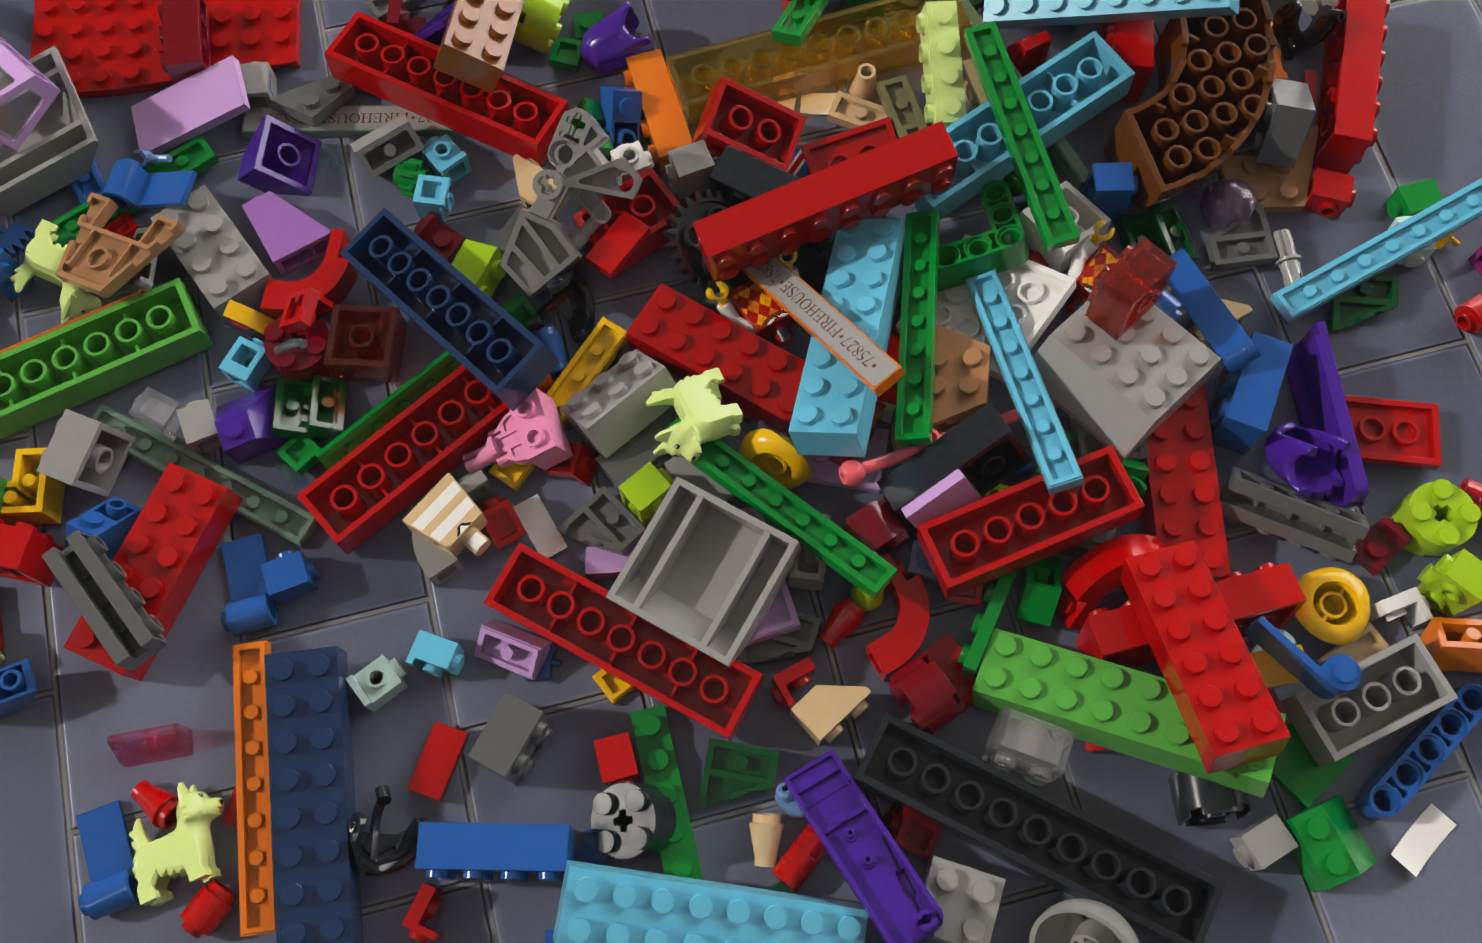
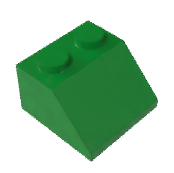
(1329, 844)

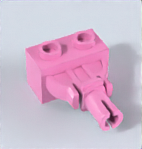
(524, 437)

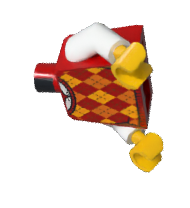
(1087, 264)
(756, 310)

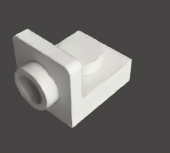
(1406, 603)

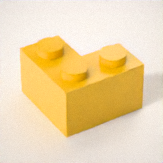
(30, 494)

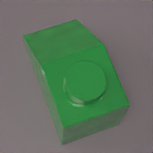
(1039, 591)

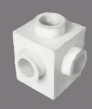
(638, 158)

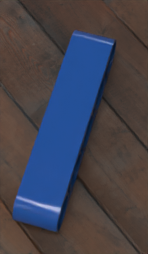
(1211, 314)
(1409, 760)

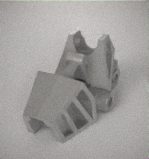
(539, 242)

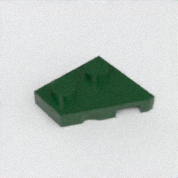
(1364, 302)
(735, 771)

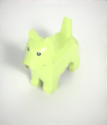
(43, 260)
(700, 412)
(182, 852)

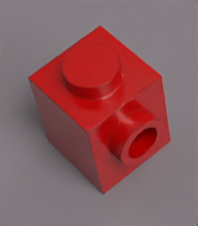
(1329, 193)

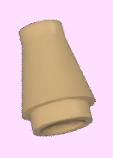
(865, 83)
(766, 837)

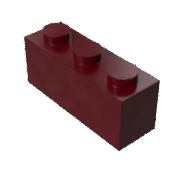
(184, 37)

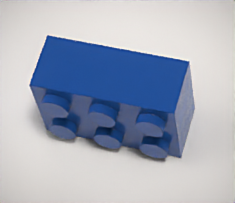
(1249, 396)

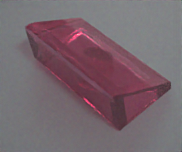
(152, 744)

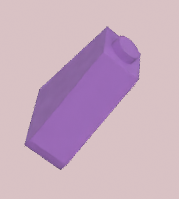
(286, 232)

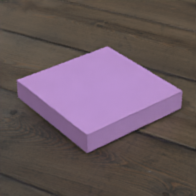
(944, 497)

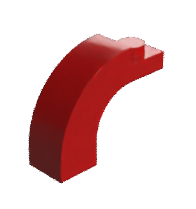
(333, 279)
(1098, 574)
(905, 638)

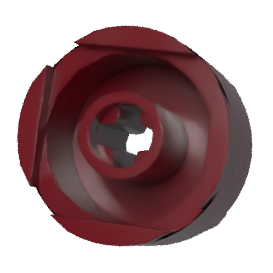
(298, 362)
(877, 527)
(926, 693)

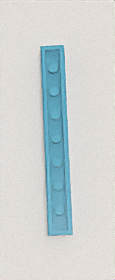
(1379, 253)
(1024, 383)

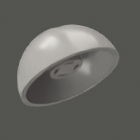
(1081, 922)

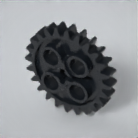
(682, 249)

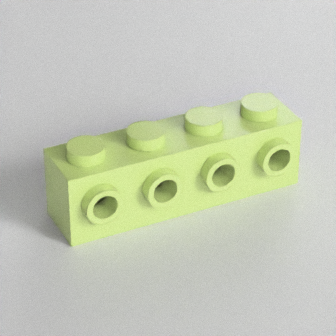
(941, 62)

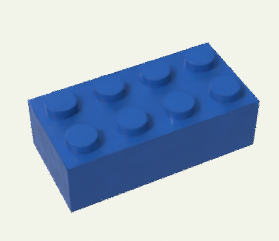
(495, 848)

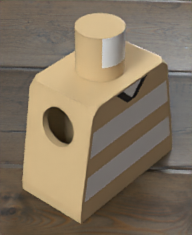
(449, 519)

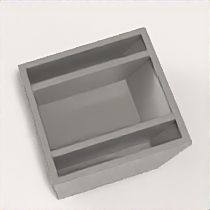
(57, 148)
(1123, 385)
(705, 571)

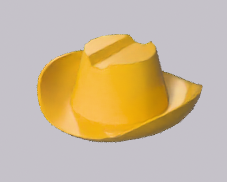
(775, 457)
(1335, 605)

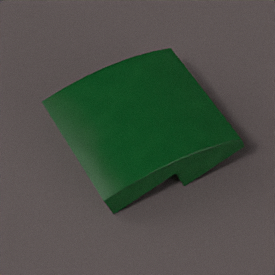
(1161, 226)
(309, 408)

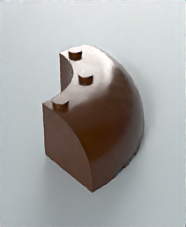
(1207, 102)

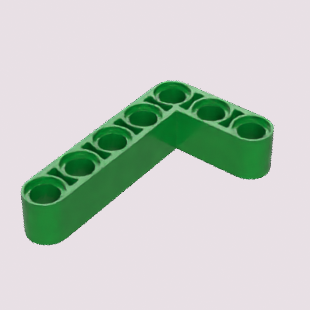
(998, 249)

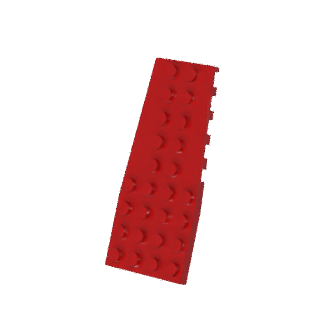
(118, 48)

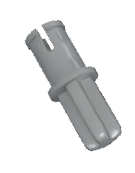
(1288, 259)

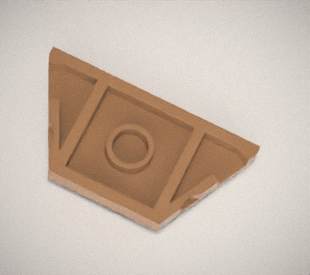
(959, 376)

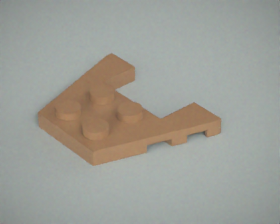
(1276, 186)
(105, 260)

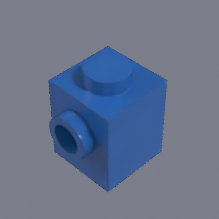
(290, 576)

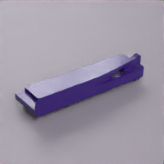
(1323, 407)
(864, 851)

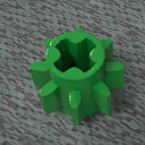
(406, 176)

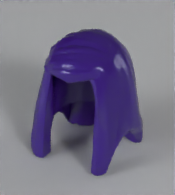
(612, 40)
(1305, 459)

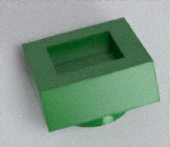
(584, 21)
(566, 54)
(299, 454)

